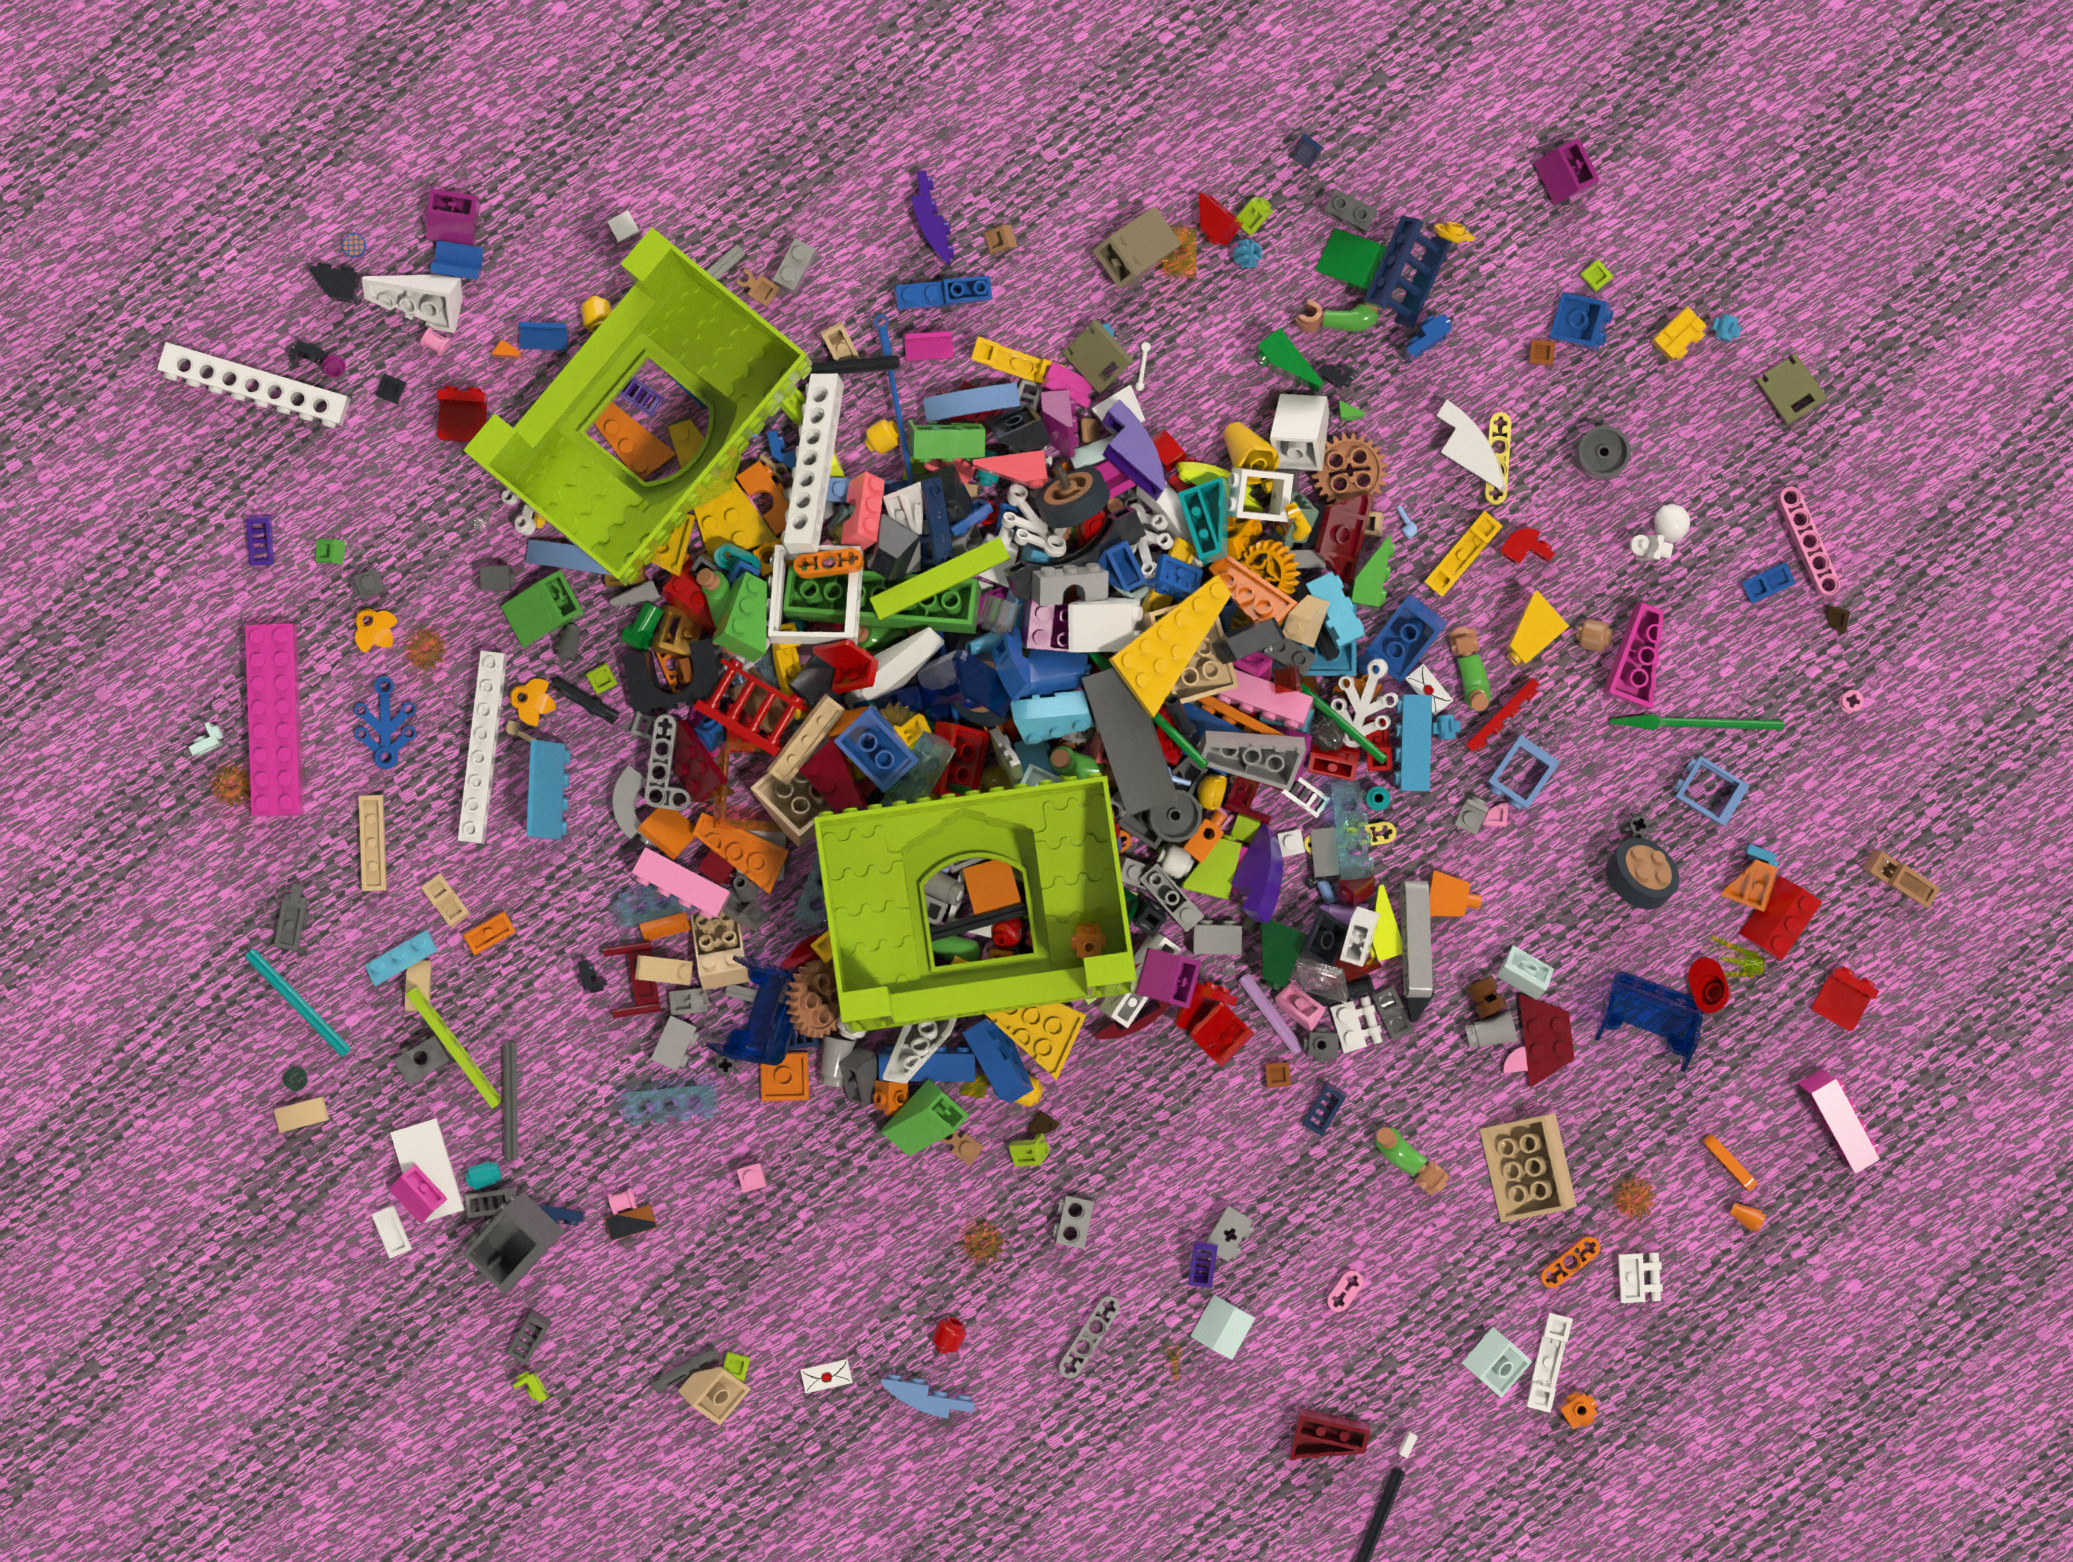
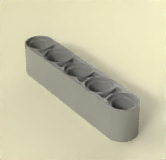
(1416, 939)

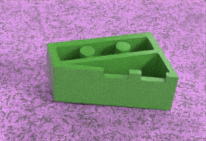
(946, 441)
(744, 618)

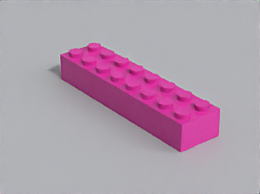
(274, 720)

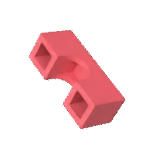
(862, 527)

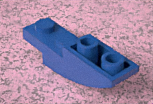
(943, 293)
(1012, 665)

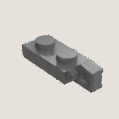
(291, 919)

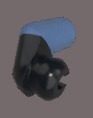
(1323, 886)

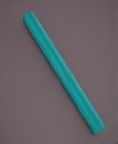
(297, 1002)

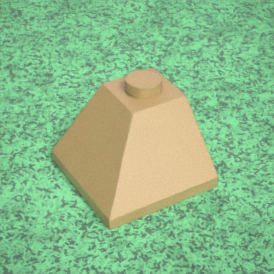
(714, 1393)

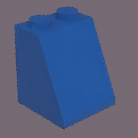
(1056, 672)

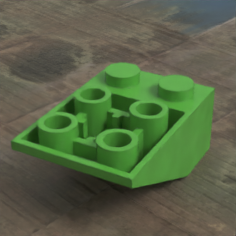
(1368, 584)
(542, 608)
(924, 1119)

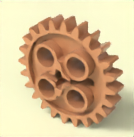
(1346, 450)
(814, 999)

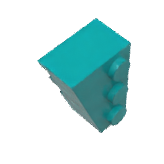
(1207, 518)

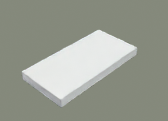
(426, 1148)

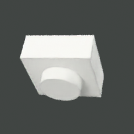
(1291, 843)

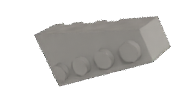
(1255, 756)

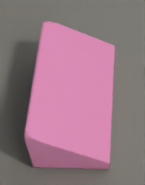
(1299, 1006)

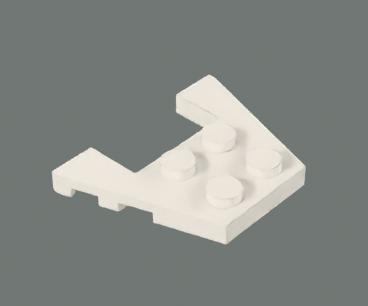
(1006, 757)

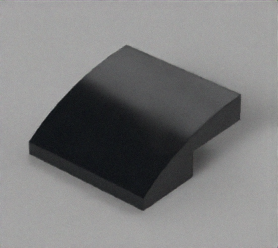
(815, 681)

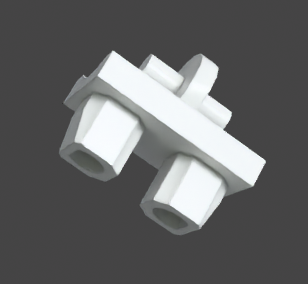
(1650, 547)

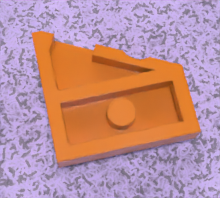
(1753, 885)

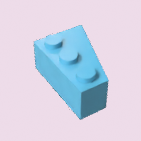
(1339, 618)
(1052, 717)

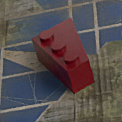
(834, 778)
(1327, 1435)

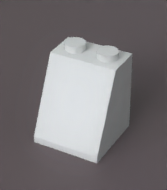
(1300, 431)
(1103, 624)

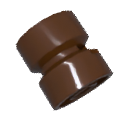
(1484, 988)

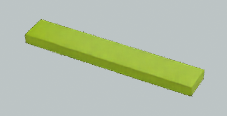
(940, 578)
(454, 1046)

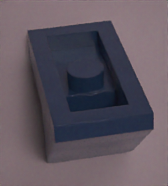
(570, 1217)

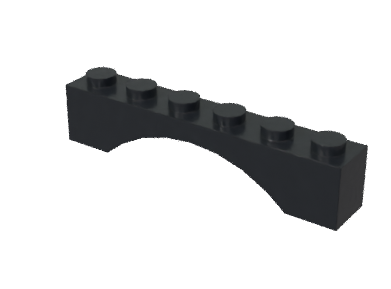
(1117, 527)

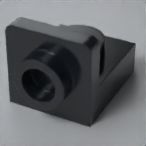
(311, 353)
(1332, 375)
(587, 974)

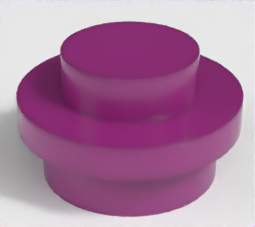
(333, 366)

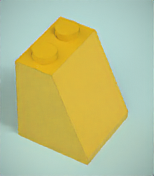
(1534, 631)

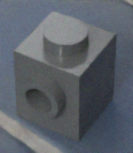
(497, 578)
(369, 585)

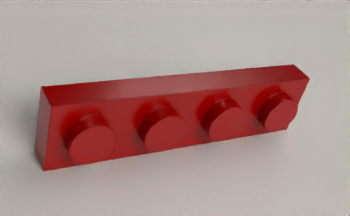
(1510, 709)

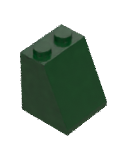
(1279, 952)

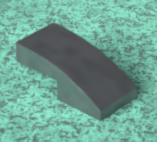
(747, 915)
(1393, 1014)

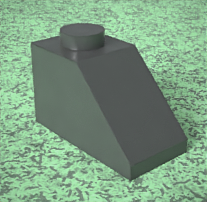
(859, 1075)

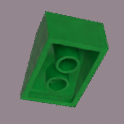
(1351, 260)
(1284, 359)

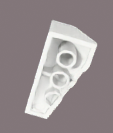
(423, 296)
(902, 662)
(915, 1047)

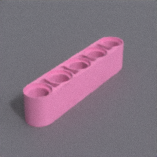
(1808, 529)

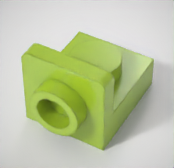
(1255, 214)
(793, 406)
(1029, 1151)
(536, 1389)

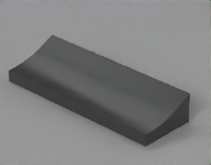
(1129, 743)

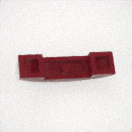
(1113, 1032)

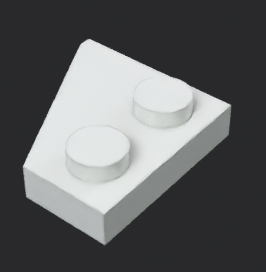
(907, 506)

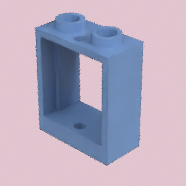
(1538, 754)
(1731, 803)

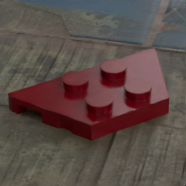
(1343, 535)
(695, 765)
(1545, 1038)

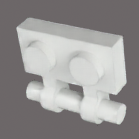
(1349, 1027)
(1631, 1277)

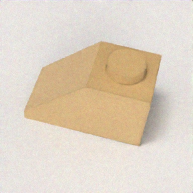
(1306, 620)
(663, 970)

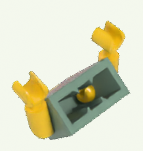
(1300, 516)

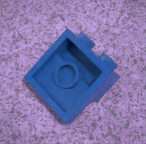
(1581, 321)
(1431, 333)

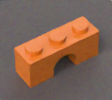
(758, 480)

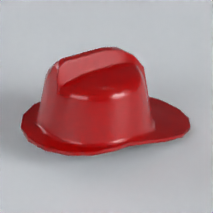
(801, 953)
(1708, 985)

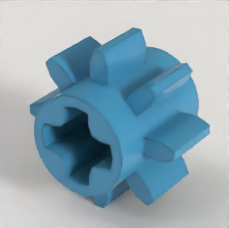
(1247, 253)
(1726, 328)
(1446, 727)

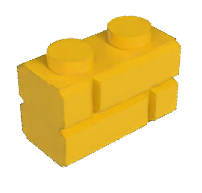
(1679, 334)

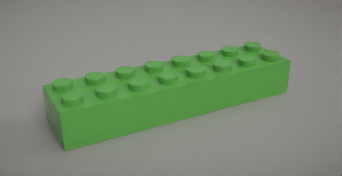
(826, 601)

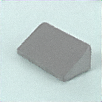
(1324, 852)

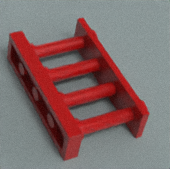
(730, 718)

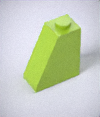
(1217, 871)

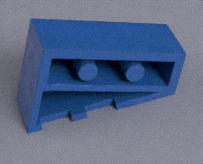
(999, 1060)

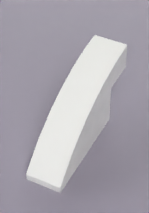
(1471, 447)
(1171, 508)

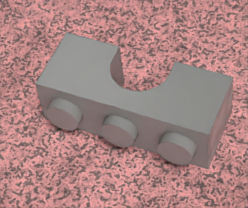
(1051, 583)

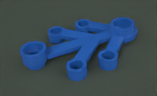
(385, 727)

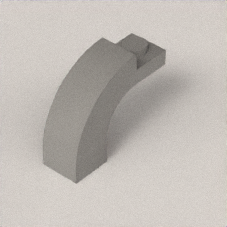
(624, 803)

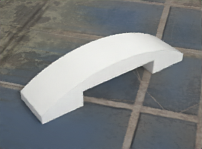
(1548, 1362)

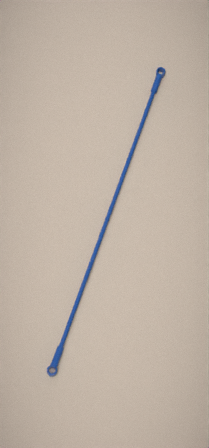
(886, 351)

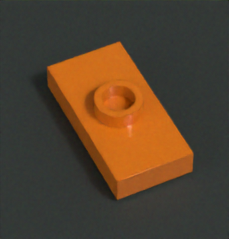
(489, 933)

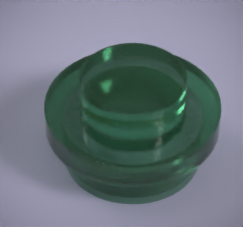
(295, 1078)

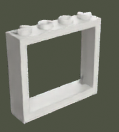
(774, 604)

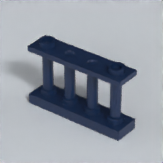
(1392, 265)
(937, 521)

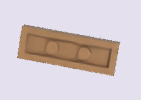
(755, 700)

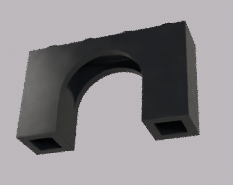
(648, 692)

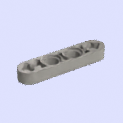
(1091, 1338)

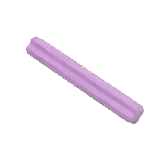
(1271, 1014)

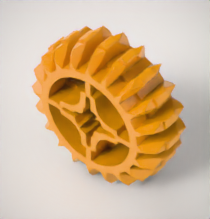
(1277, 567)

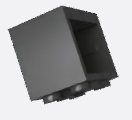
(512, 1241)

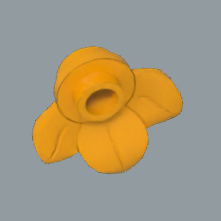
(377, 632)
(536, 701)

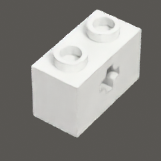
(1360, 936)

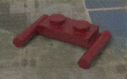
(1241, 798)
(645, 992)

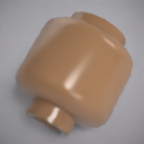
(1594, 635)

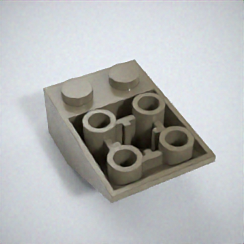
(1137, 248)

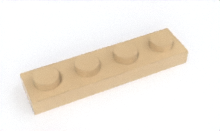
(806, 739)
(372, 843)

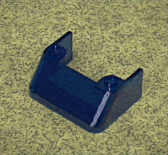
(963, 679)
(1654, 1010)
(768, 1025)

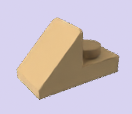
(839, 343)

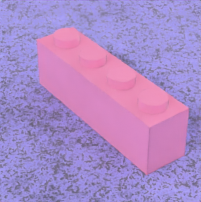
(1260, 697)
(682, 883)

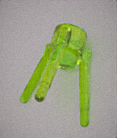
(1751, 963)

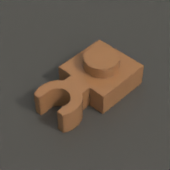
(760, 290)
(965, 1147)

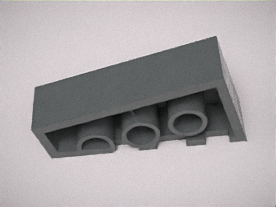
(1137, 823)

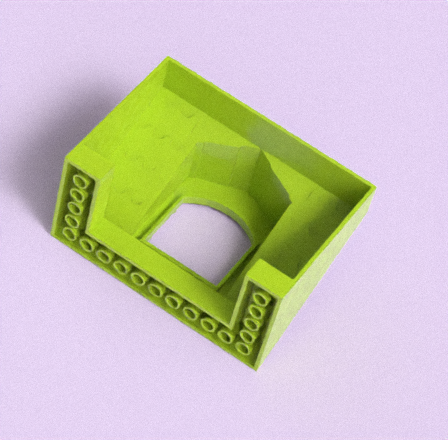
(699, 339)
(878, 914)

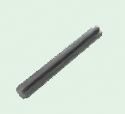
(510, 1101)

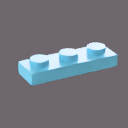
(401, 957)

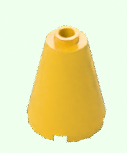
(1249, 450)

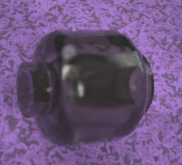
(1327, 734)

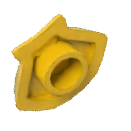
(1453, 232)

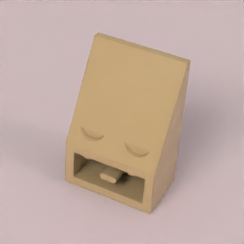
(715, 946)

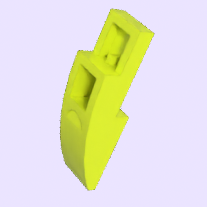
(1201, 473)

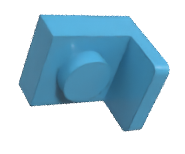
(1760, 854)

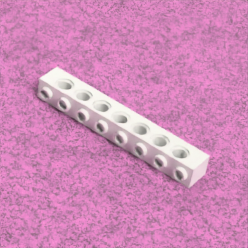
(174, 356)
(818, 474)
(482, 747)

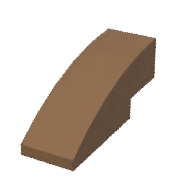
(1901, 878)

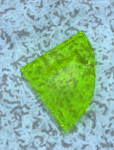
(977, 1088)

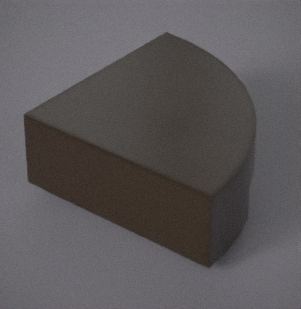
(1837, 618)
(1043, 1124)

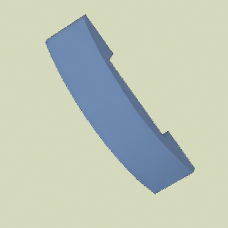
(971, 401)
(561, 556)

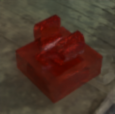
(1287, 680)

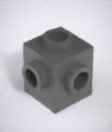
(1329, 1048)

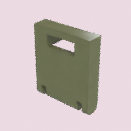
(1092, 354)
(1788, 385)

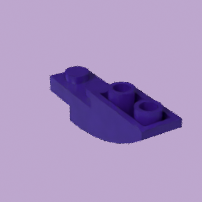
(932, 227)

